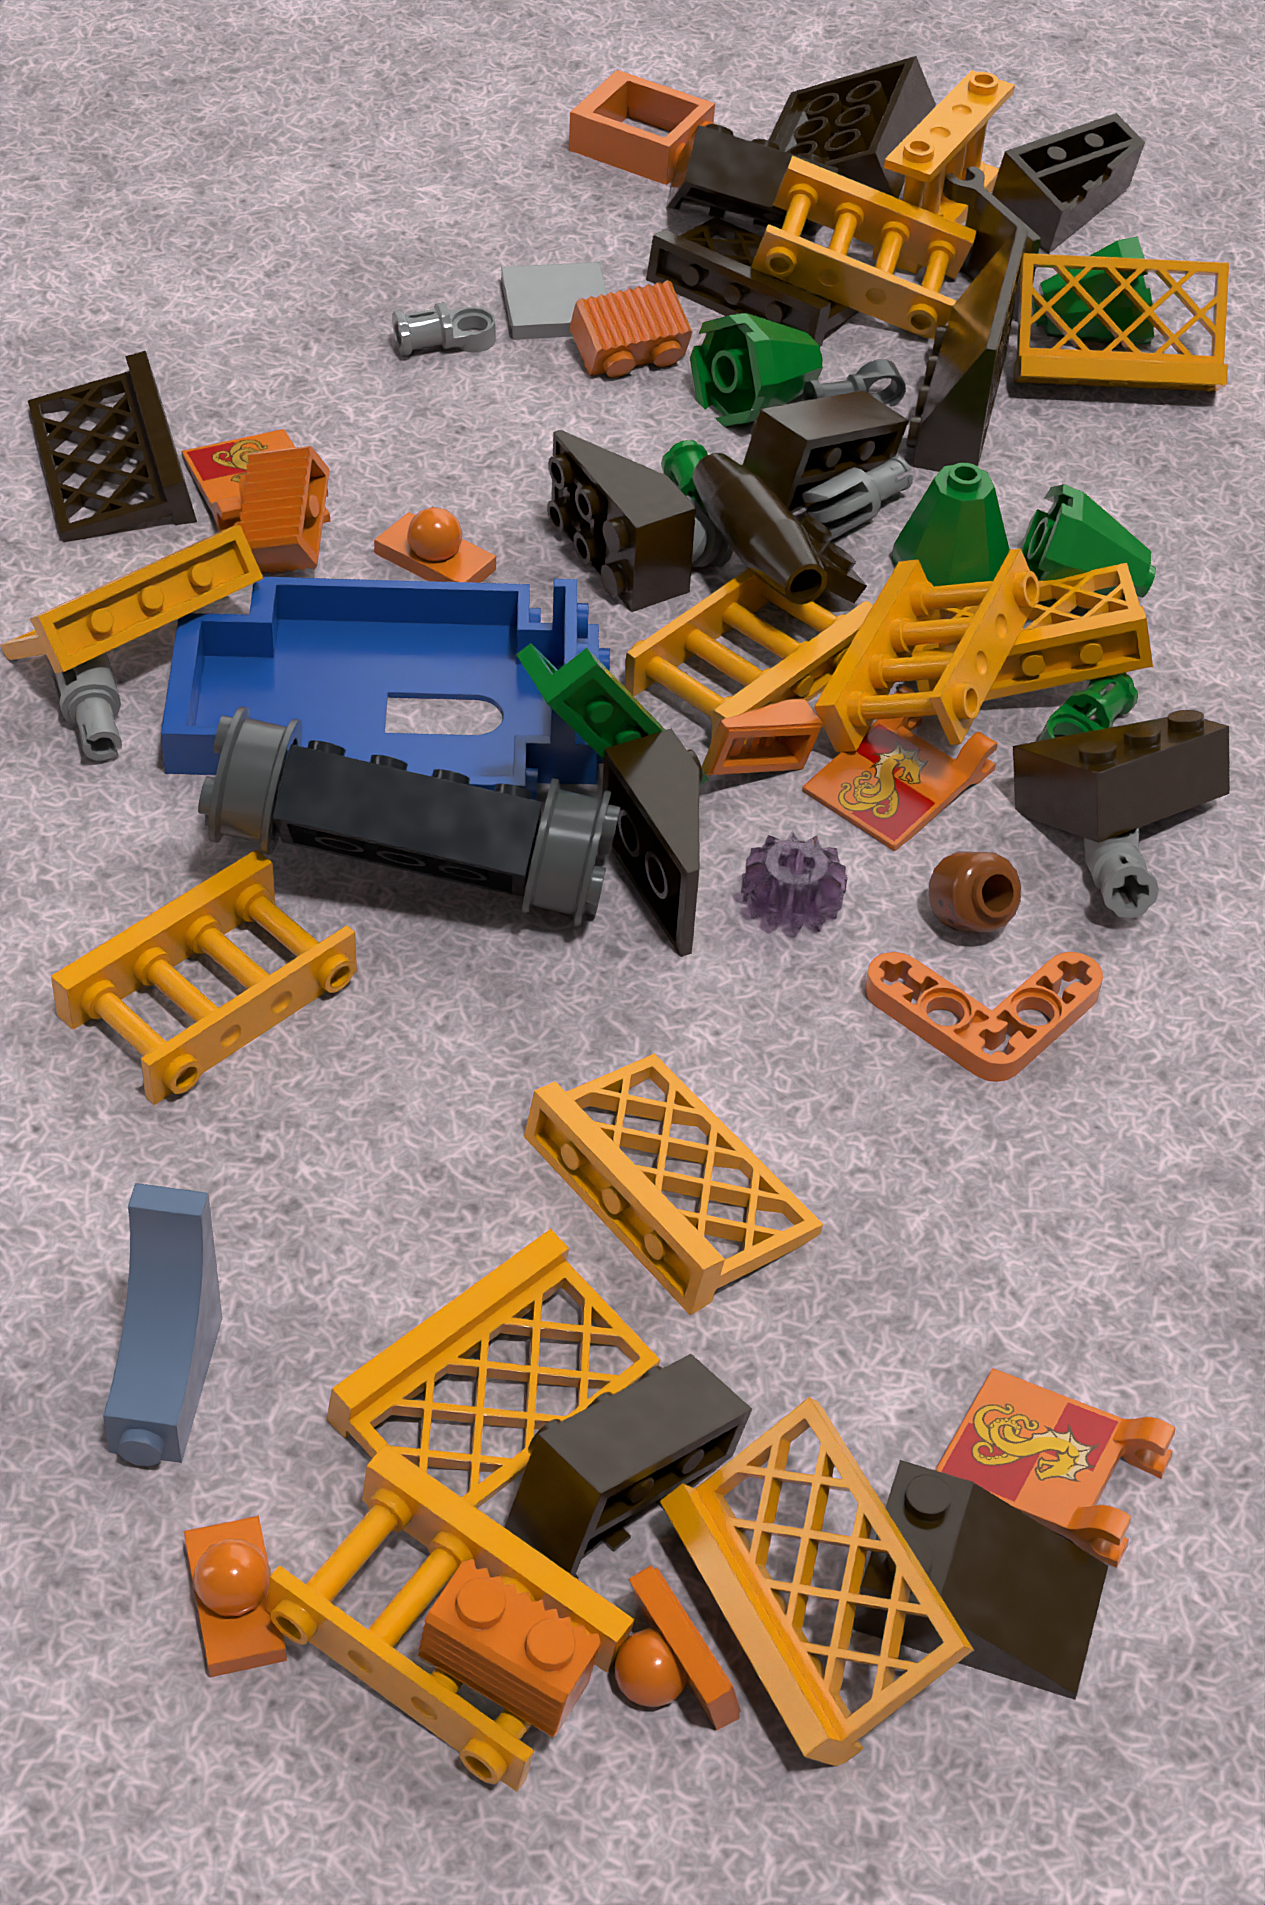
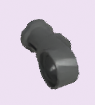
(862, 380)

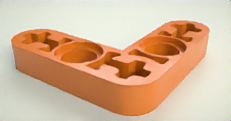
(978, 1023)

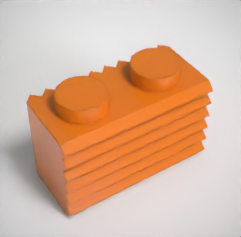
(630, 329)
(284, 507)
(509, 1647)

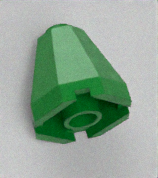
(1099, 287)
(751, 366)
(956, 529)
(1080, 538)

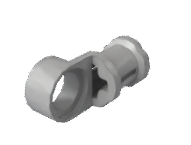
(444, 329)
(1110, 863)

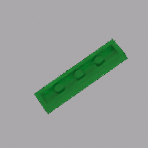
(590, 699)

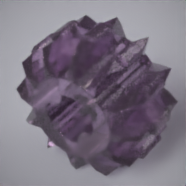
(794, 883)

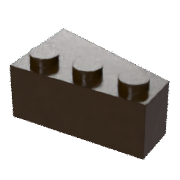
(735, 176)
(1068, 177)
(818, 439)
(1122, 774)
(621, 1457)

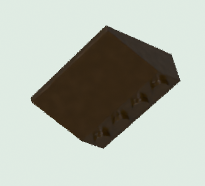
(857, 121)
(967, 365)

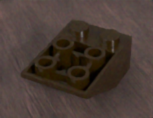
(622, 521)

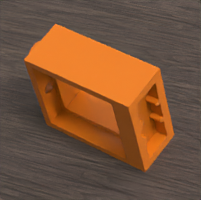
(600, 135)

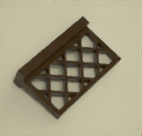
(721, 279)
(155, 452)

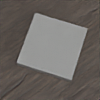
(544, 296)

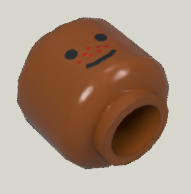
(974, 891)

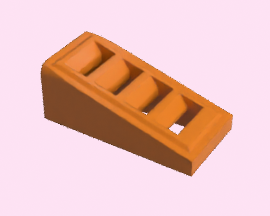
(776, 740)

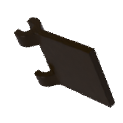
(990, 220)

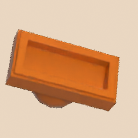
(434, 548)
(232, 1594)
(664, 1659)

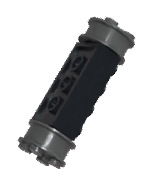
(407, 819)

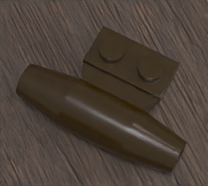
(769, 539)

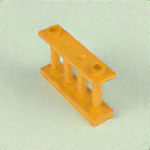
(945, 143)
(876, 220)
(900, 622)
(799, 675)
(198, 925)
(453, 1531)

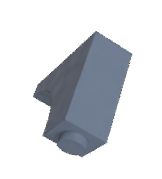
(167, 1325)

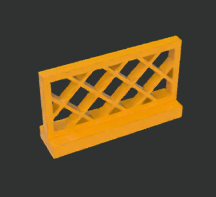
(1117, 368)
(139, 601)
(1064, 646)
(630, 1195)
(467, 1325)
(770, 1628)

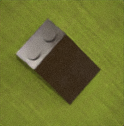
(658, 827)
(1006, 1579)

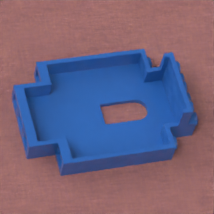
(348, 645)

